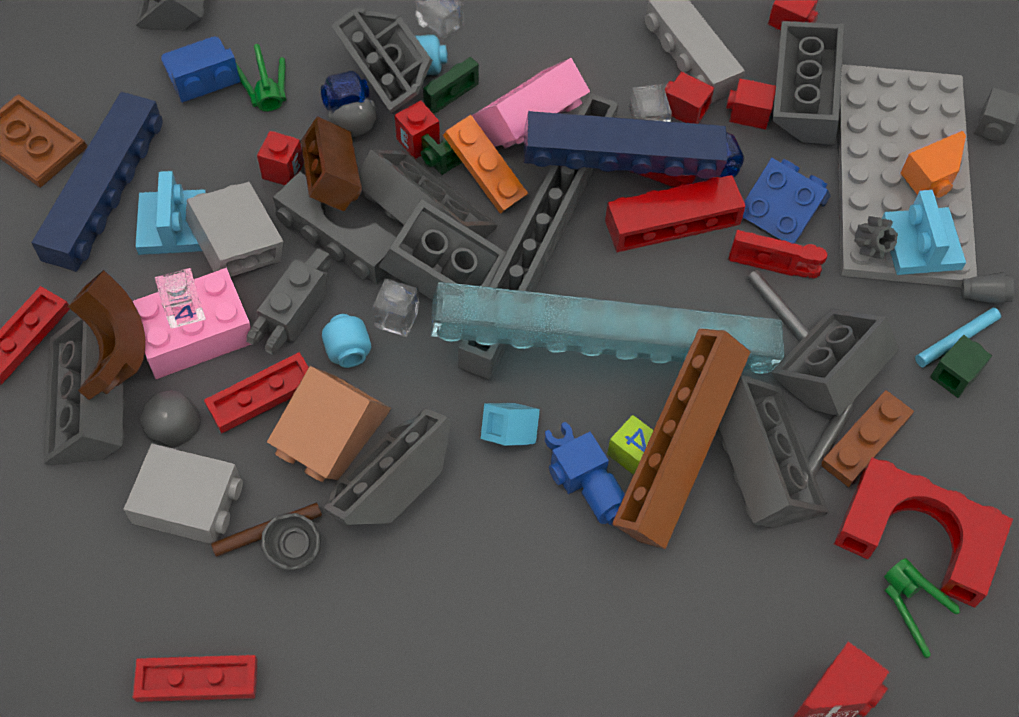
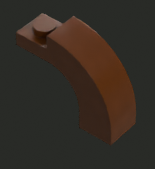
(117, 329)

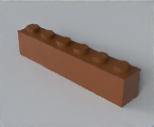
(681, 438)

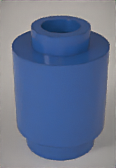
(602, 495)

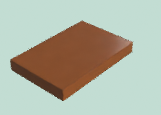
(35, 141)

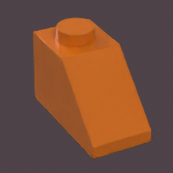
(935, 165)

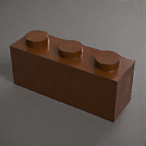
(330, 164)

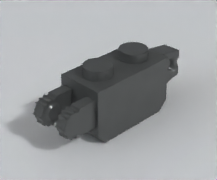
(292, 302)

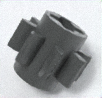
(876, 237)

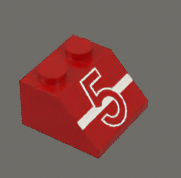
(847, 687)

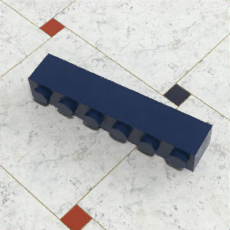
(624, 144)
(98, 182)

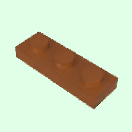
(867, 438)

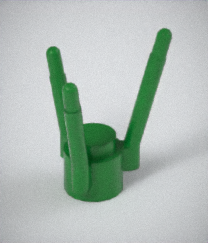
(267, 94)
(907, 580)

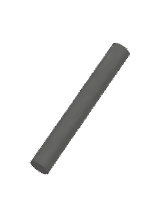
(827, 441)

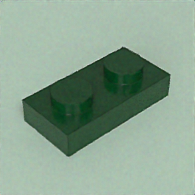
(451, 85)

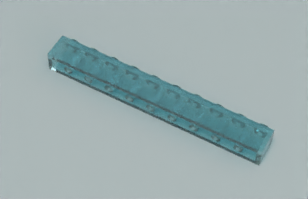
(593, 325)

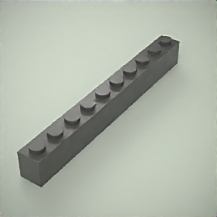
(536, 240)

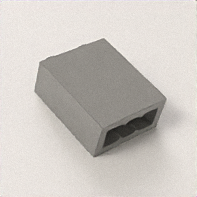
(234, 229)
(183, 494)

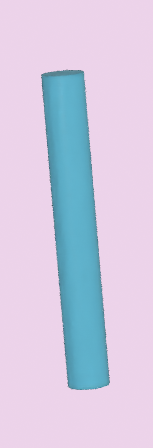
(969, 330)

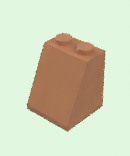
(326, 424)

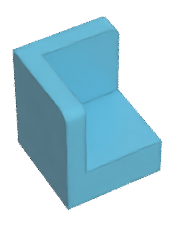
(509, 423)

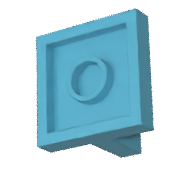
(163, 219)
(925, 238)

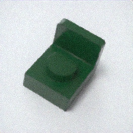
(439, 156)

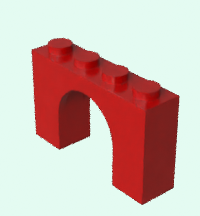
(974, 529)

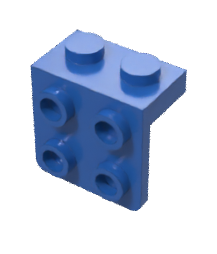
(200, 68)
(784, 200)

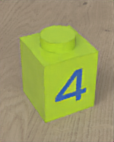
(630, 443)

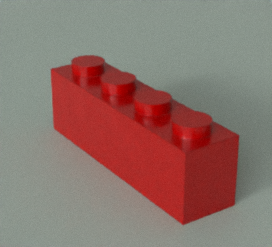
(674, 213)

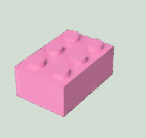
(549, 91)
(200, 341)

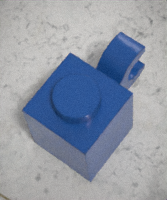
(573, 457)

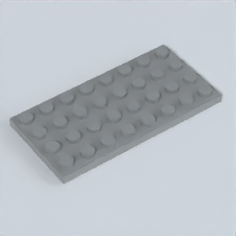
(881, 122)

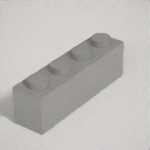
(694, 45)

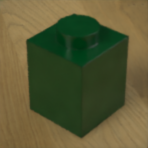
(961, 366)

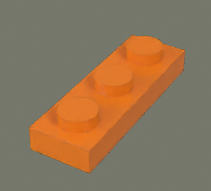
(485, 164)

